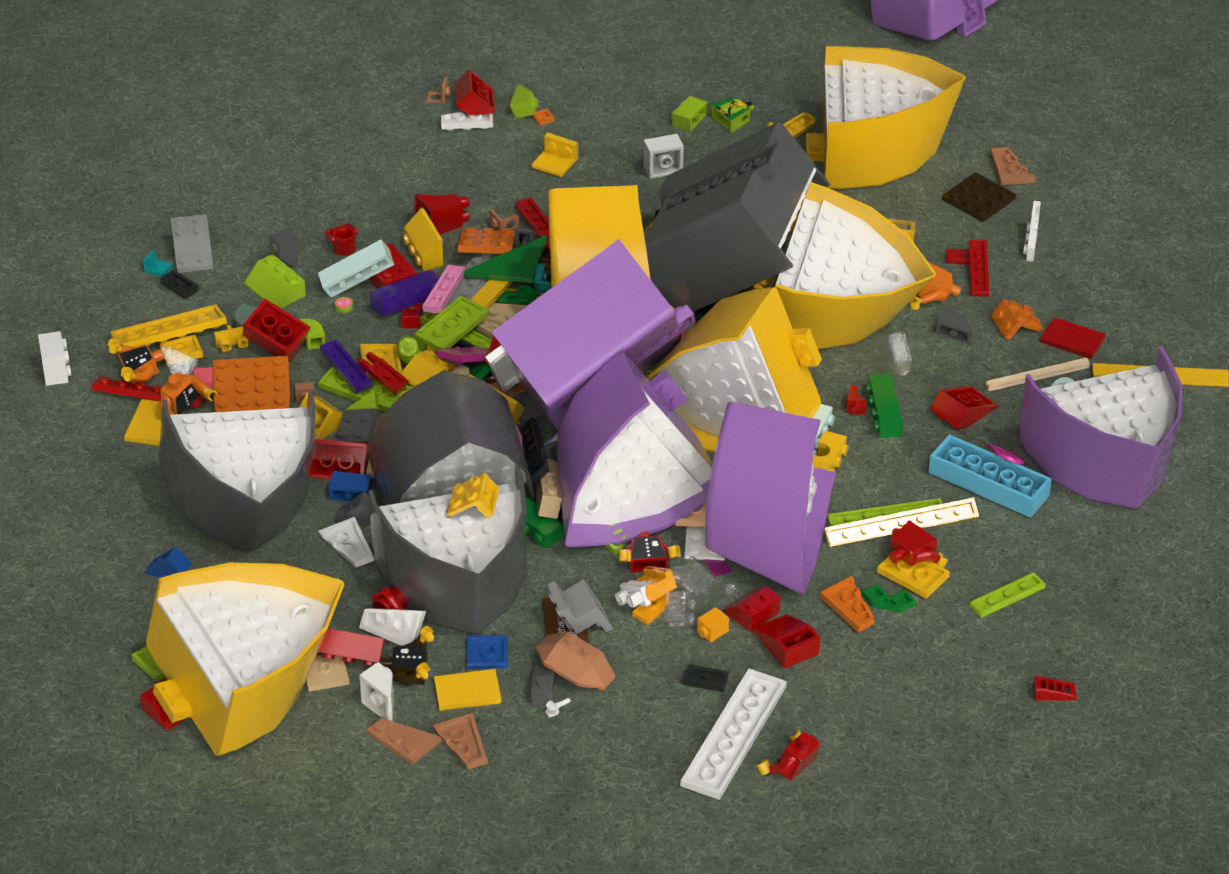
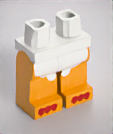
(648, 587)

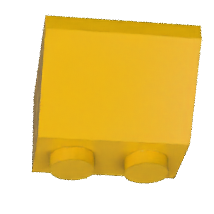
(424, 366)
(326, 417)

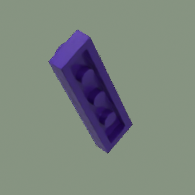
(346, 366)

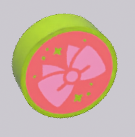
(344, 305)

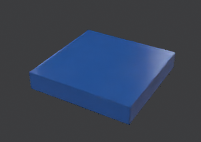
(487, 652)

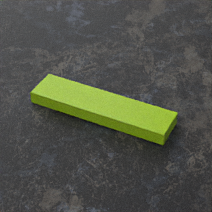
(1007, 595)

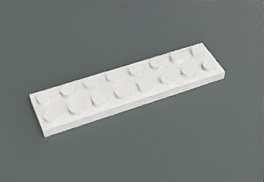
(733, 734)

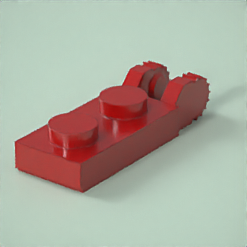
(383, 373)

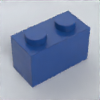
(347, 486)

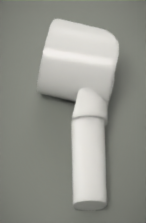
(552, 708)

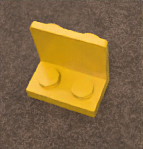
(557, 156)
(477, 491)

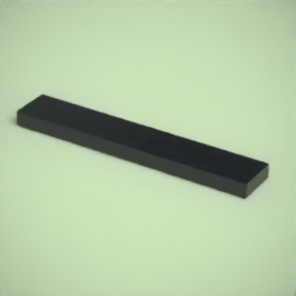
(534, 450)

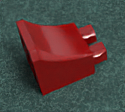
(443, 210)

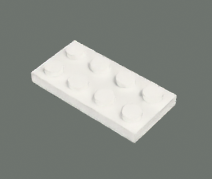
(696, 546)

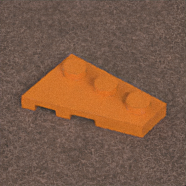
(848, 603)

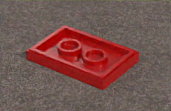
(1073, 338)

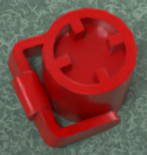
(343, 239)
(389, 599)

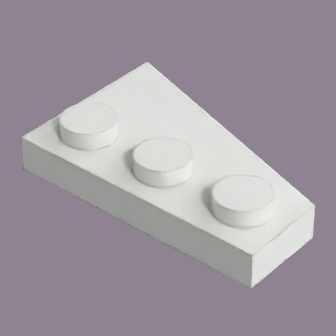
(464, 121)
(1032, 227)
(348, 542)
(393, 624)

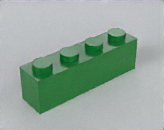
(885, 406)
(541, 529)

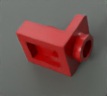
(854, 403)

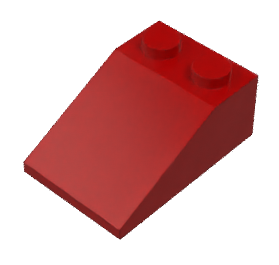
(962, 406)

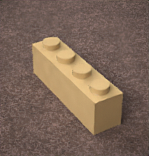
(549, 492)

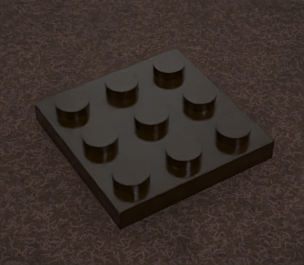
(979, 197)

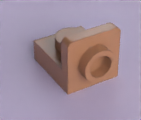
(302, 389)

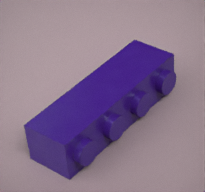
(403, 293)

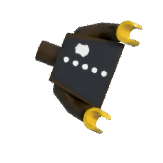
(410, 660)

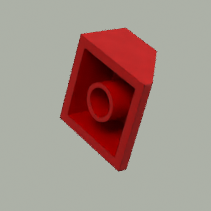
(754, 607)

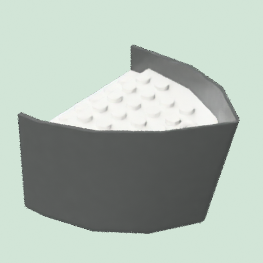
(444, 437)
(238, 470)
(453, 566)

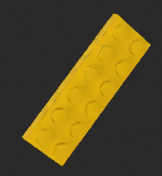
(170, 327)

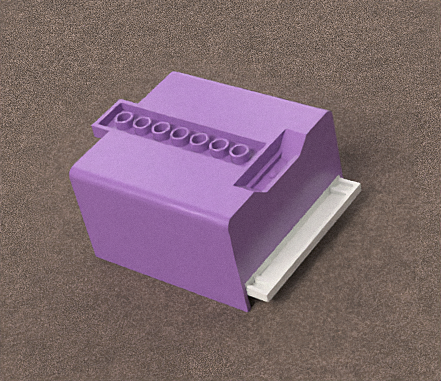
(583, 325)

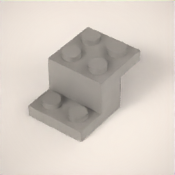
(192, 243)
(579, 607)

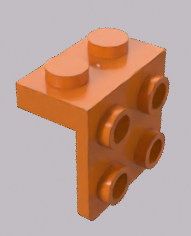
(1011, 316)

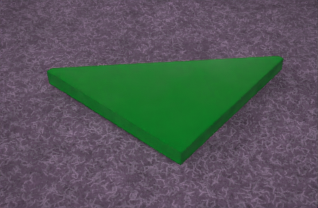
(512, 266)

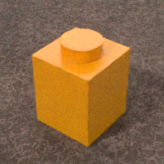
(712, 624)

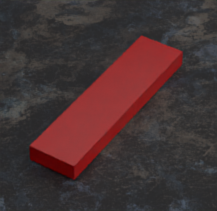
(978, 268)

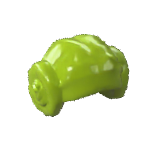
(408, 347)

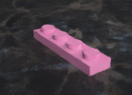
(444, 289)

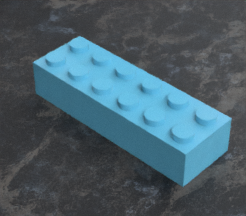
(990, 475)

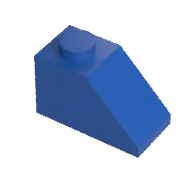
(168, 563)

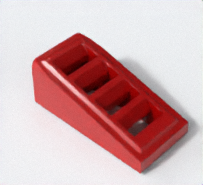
(411, 317)
(1043, 692)

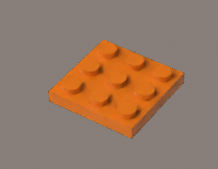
(486, 241)

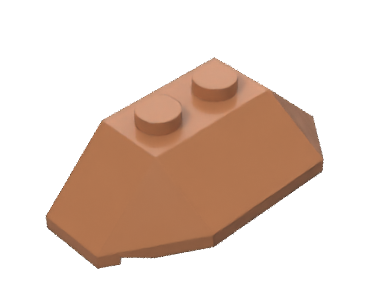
(575, 660)

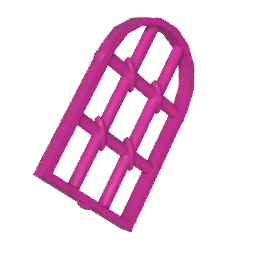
(1005, 454)

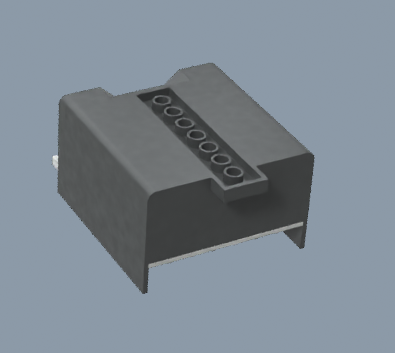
(728, 218)

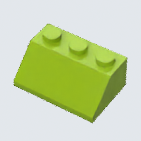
(275, 282)

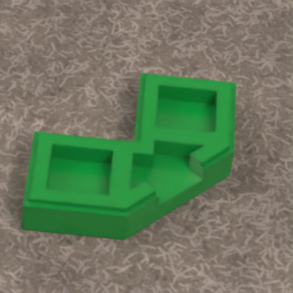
(521, 296)
(879, 599)

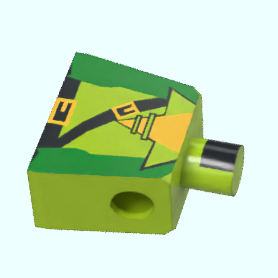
(731, 113)

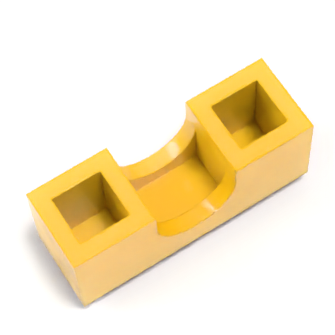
(830, 451)

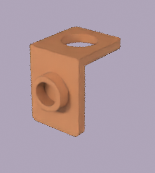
(445, 92)
(498, 223)

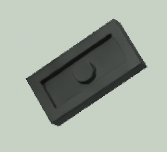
(179, 284)
(706, 677)

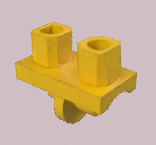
(229, 337)

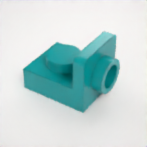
(155, 266)
(541, 277)

